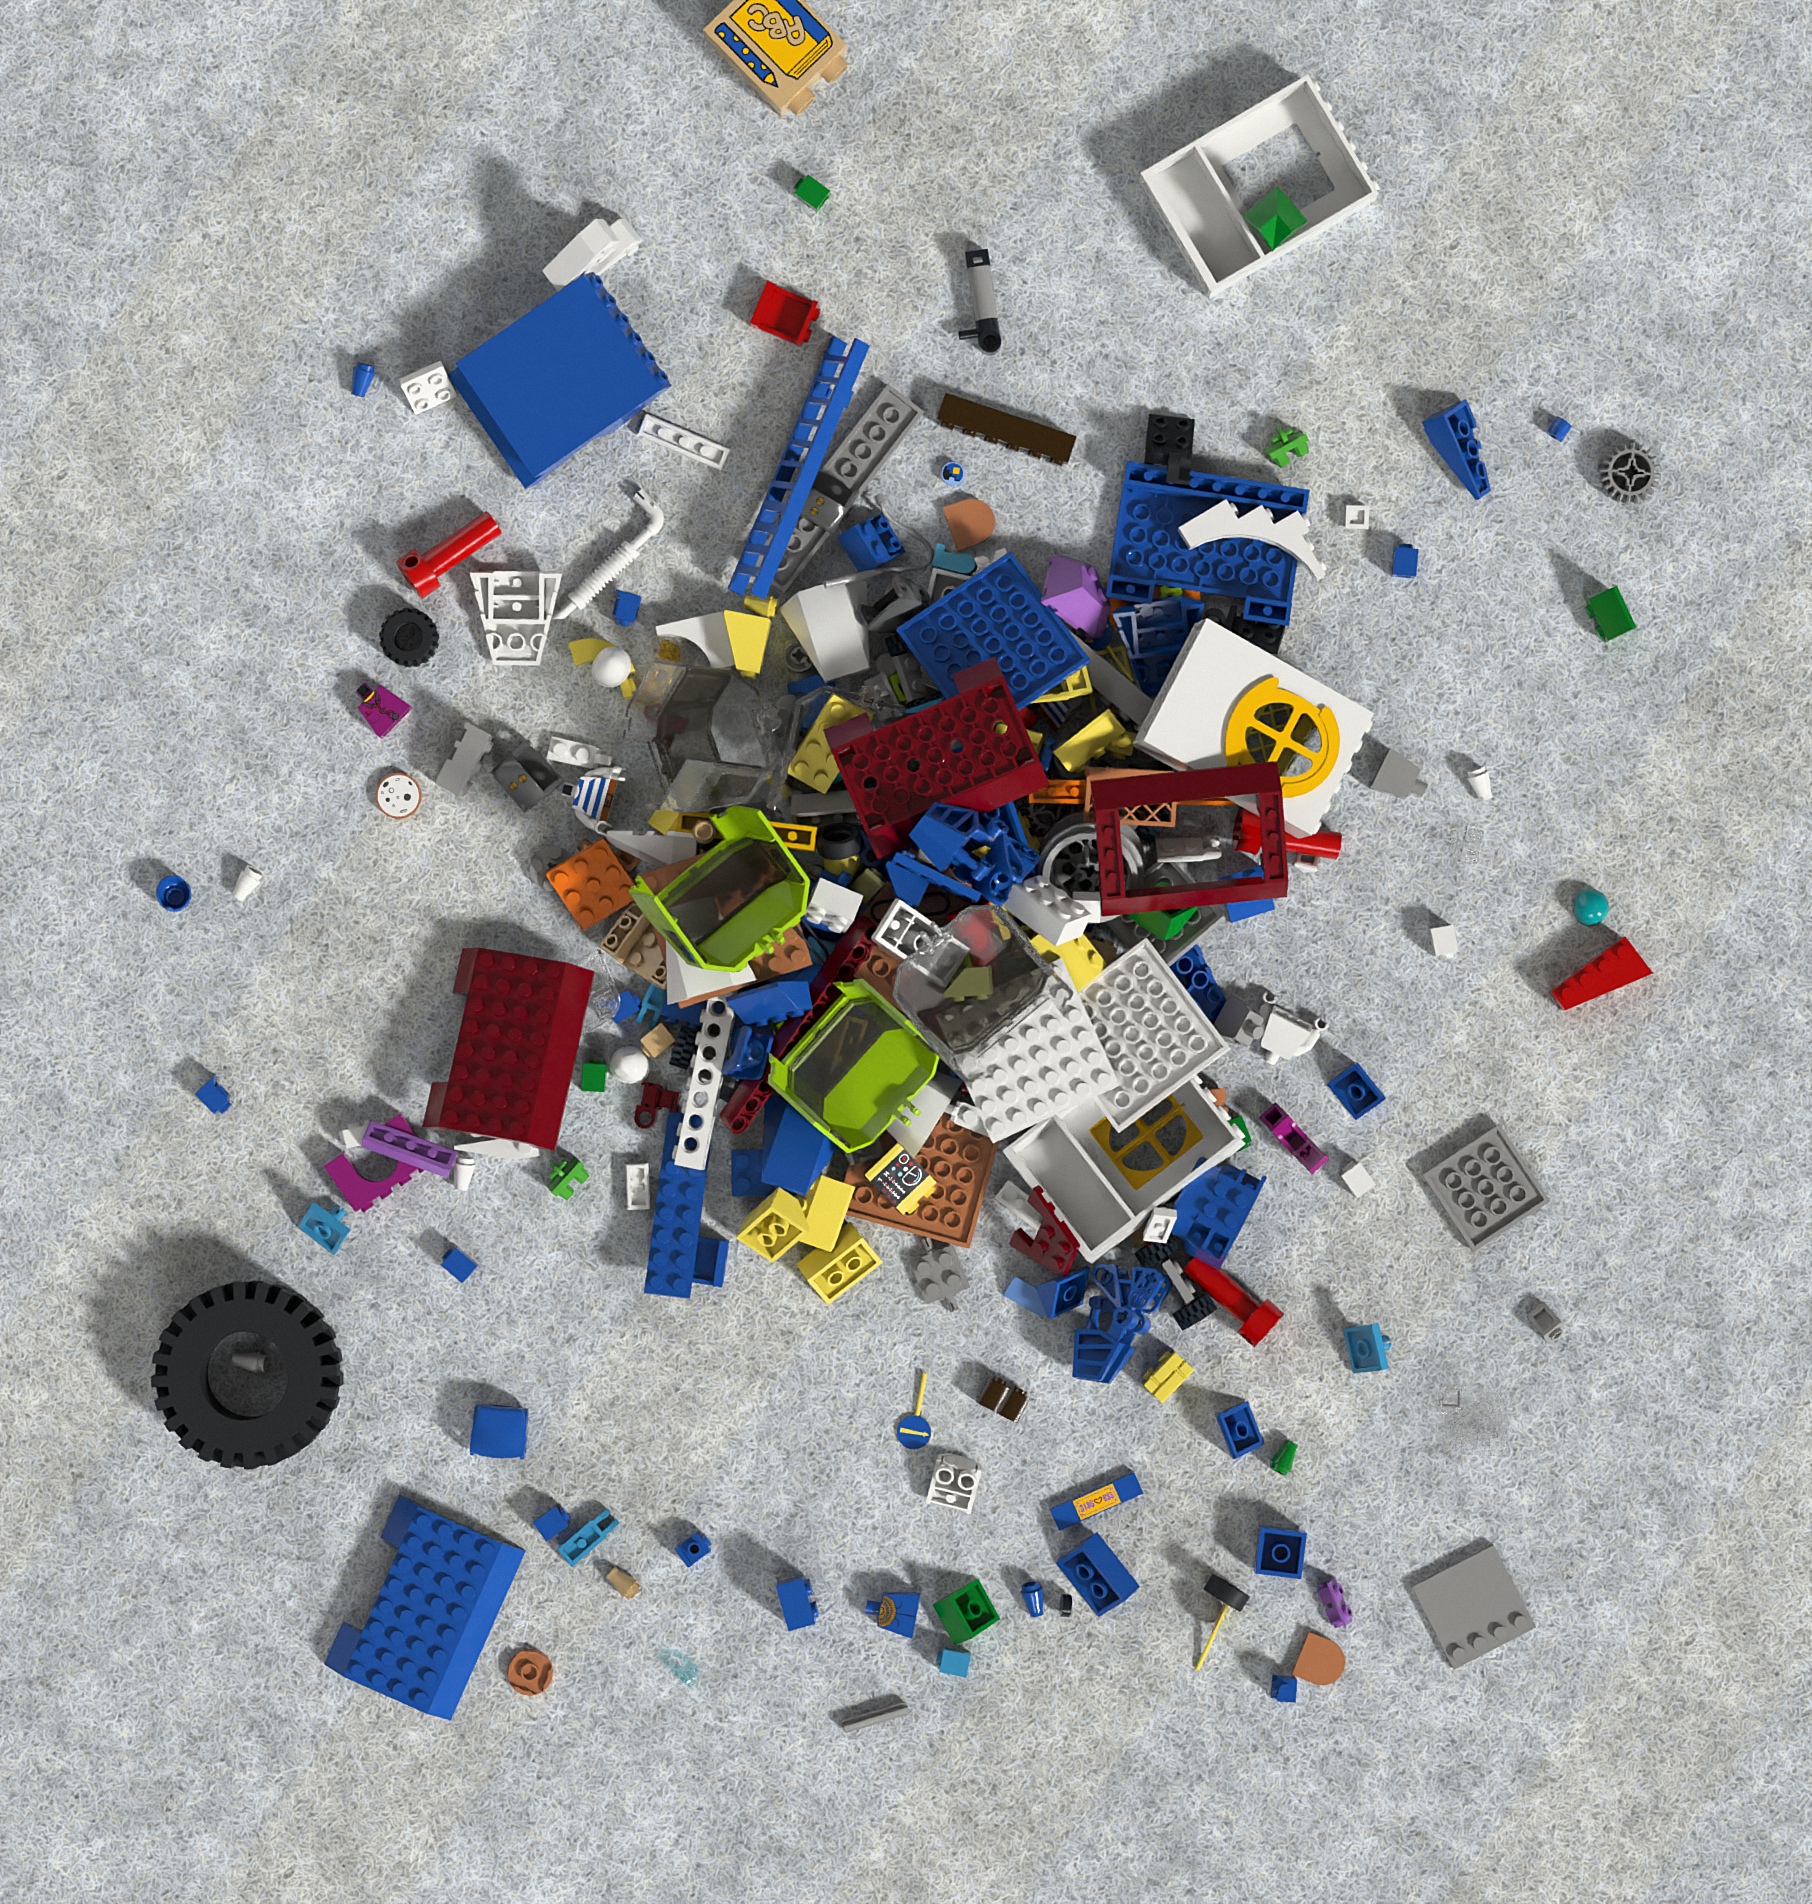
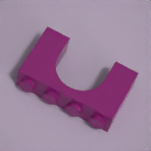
(361, 1191)

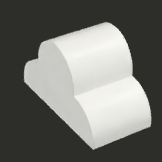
(900, 930)

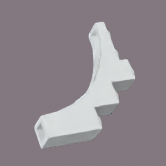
(1286, 534)

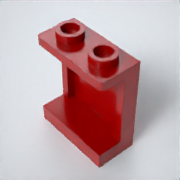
(785, 314)

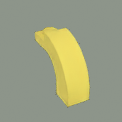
(586, 651)

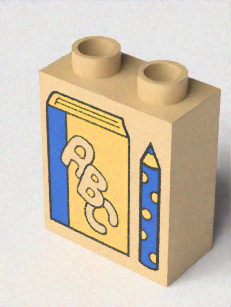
(778, 49)

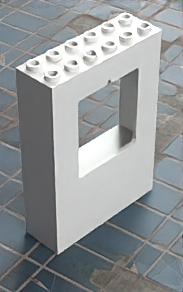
(1206, 210)

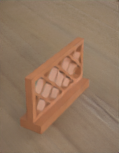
(1099, 773)

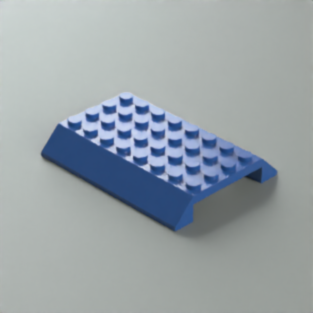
(1153, 553)
(428, 1612)

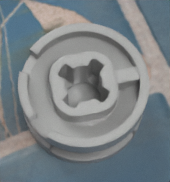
(796, 657)

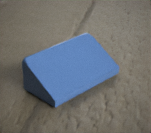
(1025, 1295)

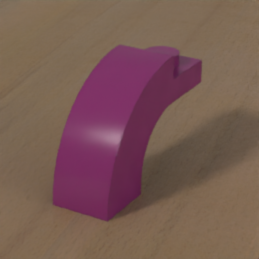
(1293, 1138)

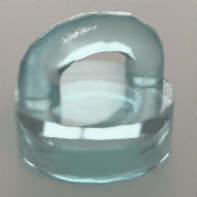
(685, 1676)

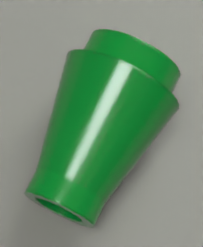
(1284, 1458)

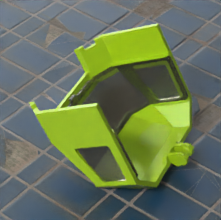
(731, 897)
(855, 1068)

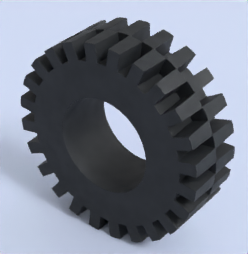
(185, 1386)

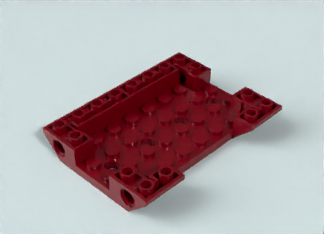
(979, 778)

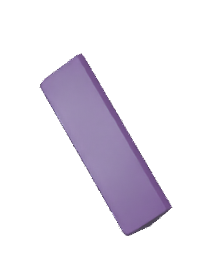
(409, 1149)

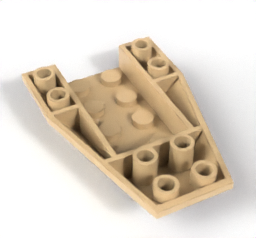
(636, 946)

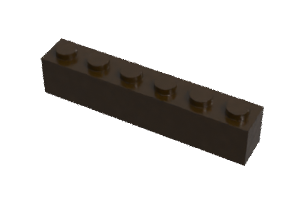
(1006, 429)

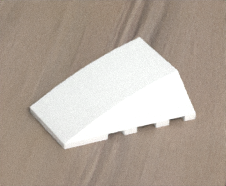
(516, 612)
(831, 628)
(690, 981)
(932, 1103)

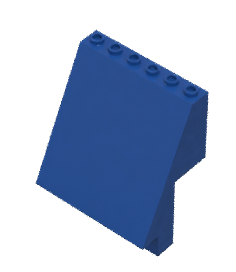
(559, 379)

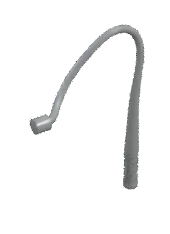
(852, 577)

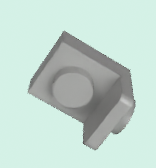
(1546, 1322)

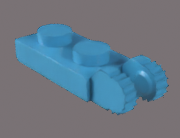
(653, 1000)
(586, 1539)

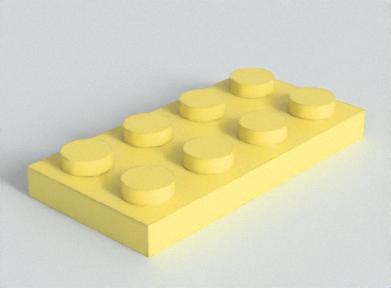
(813, 758)

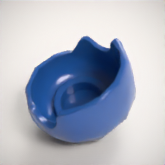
(173, 893)

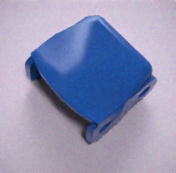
(499, 1431)

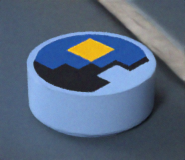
(952, 473)

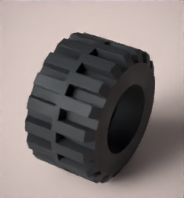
(392, 626)

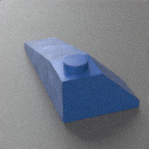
(1454, 440)
(1199, 982)

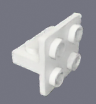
(427, 387)

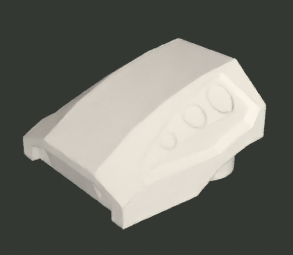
(954, 1482)

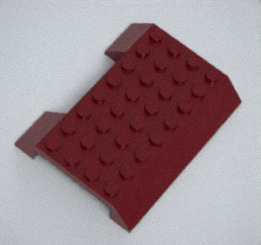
(512, 1047)

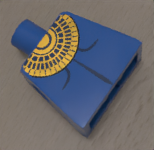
(896, 1612)

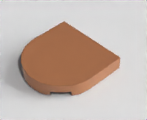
(969, 522)
(1319, 1660)

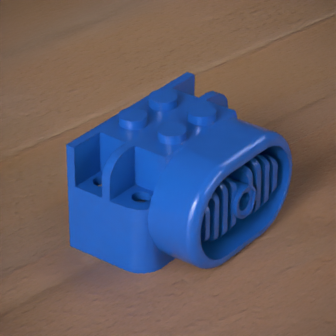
(1214, 1211)

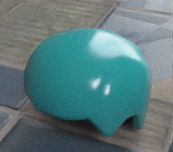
(1590, 907)

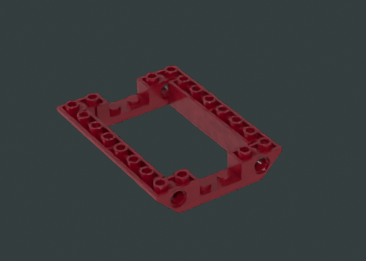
(1188, 785)

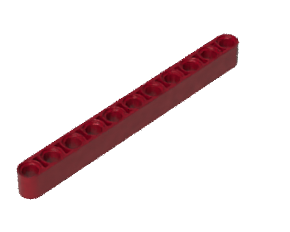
(839, 967)

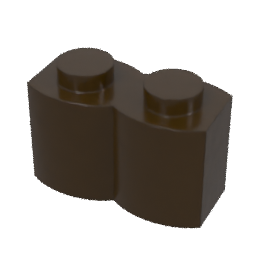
(1002, 1399)

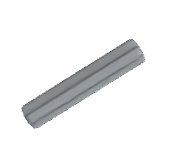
(875, 1717)

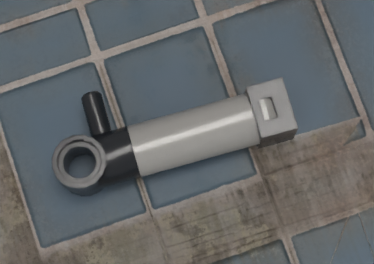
(983, 301)

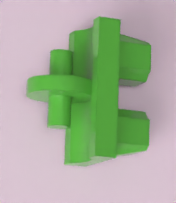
(1283, 444)
(563, 1174)

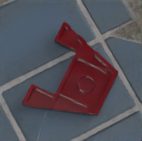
(1054, 1242)

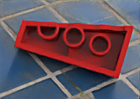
(1604, 973)

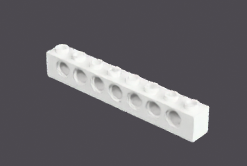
(697, 1158)

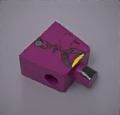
(381, 708)

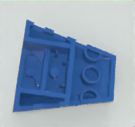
(1156, 636)
(792, 1148)

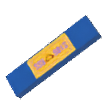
(1096, 1501)

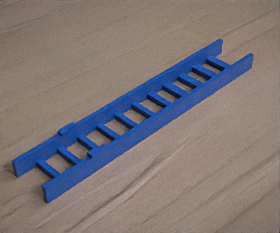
(792, 509)

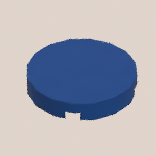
(1047, 753)

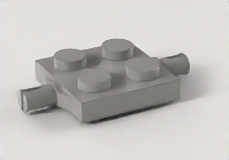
(939, 1274)

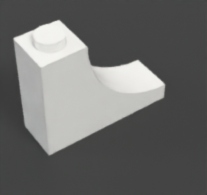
(707, 633)

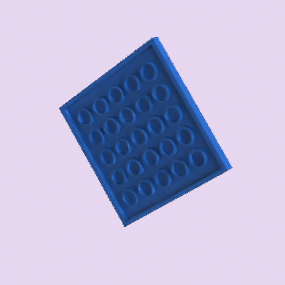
(996, 617)

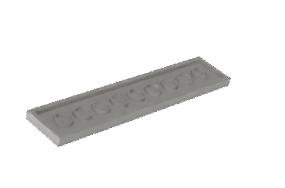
(855, 466)

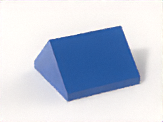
(1356, 1090)
(1064, 1292)
(1239, 1429)

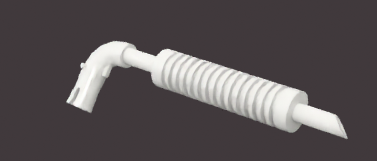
(616, 561)

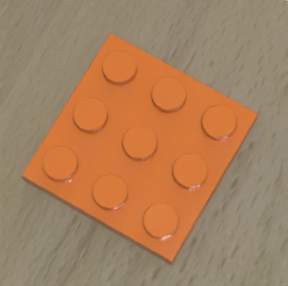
(592, 883)

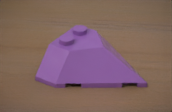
(1077, 595)

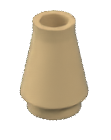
(625, 1584)

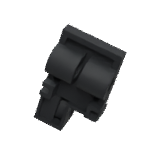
(1170, 444)
(1261, 634)

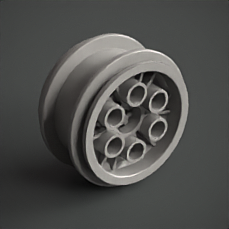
(1073, 829)

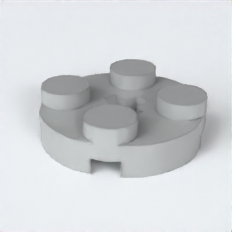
(540, 863)

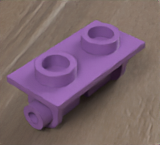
(1340, 1612)

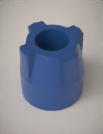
(1559, 429)

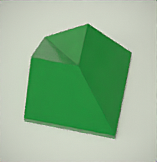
(1275, 218)

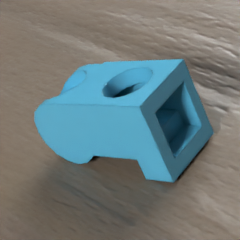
(951, 562)

